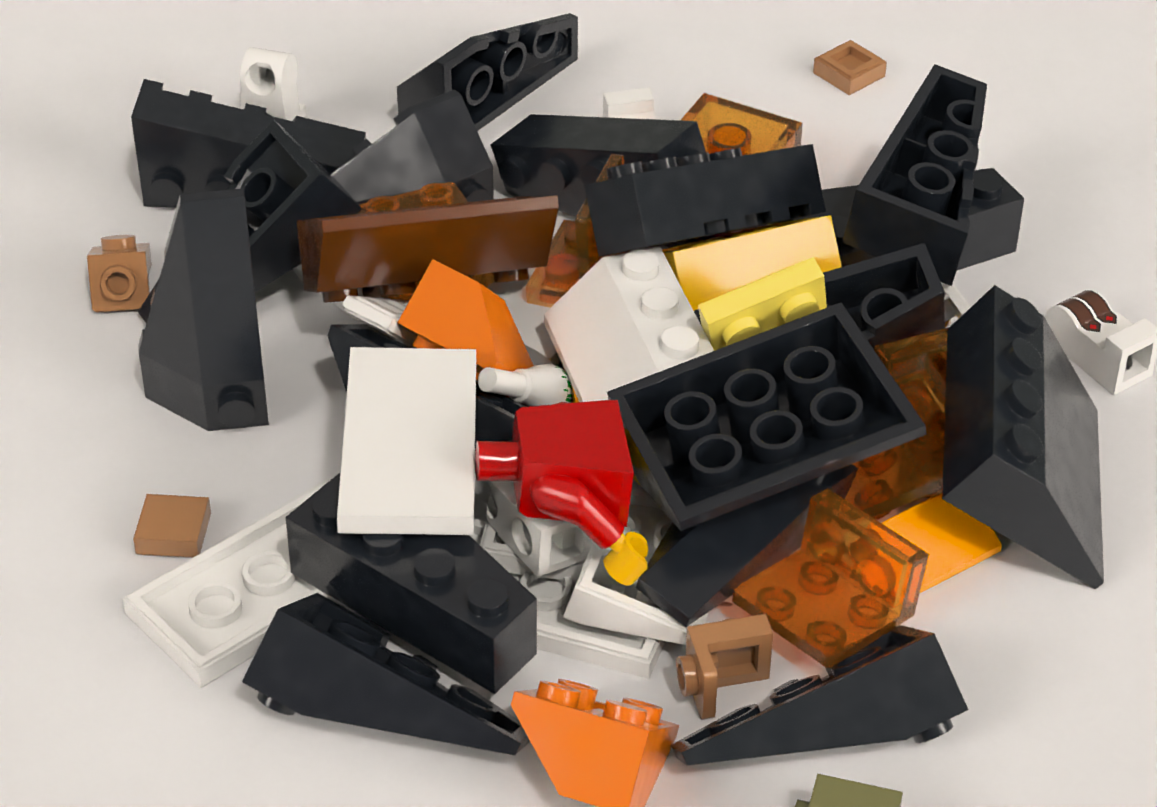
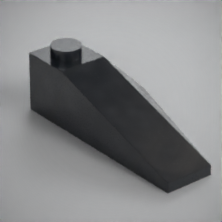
(279, 188)
(203, 325)
(877, 695)

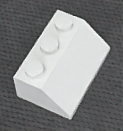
(624, 324)

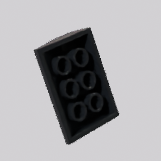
(762, 416)
(1022, 435)

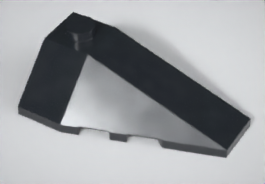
(497, 67)
(427, 146)
(706, 562)
(338, 670)

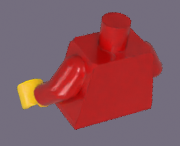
(575, 469)

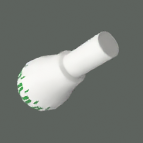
(530, 386)

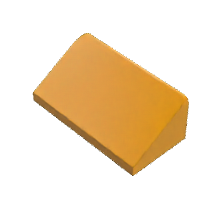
(948, 536)

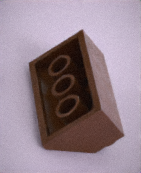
(398, 245)

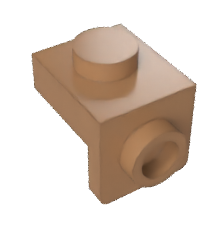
(119, 273)
(723, 656)

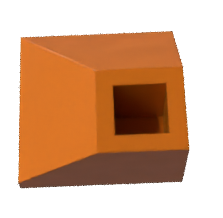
(464, 314)
(595, 748)

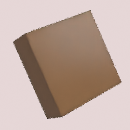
(849, 67)
(172, 525)

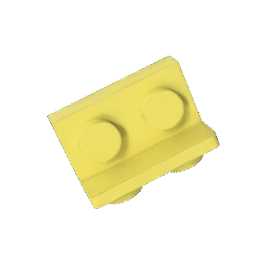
(764, 304)

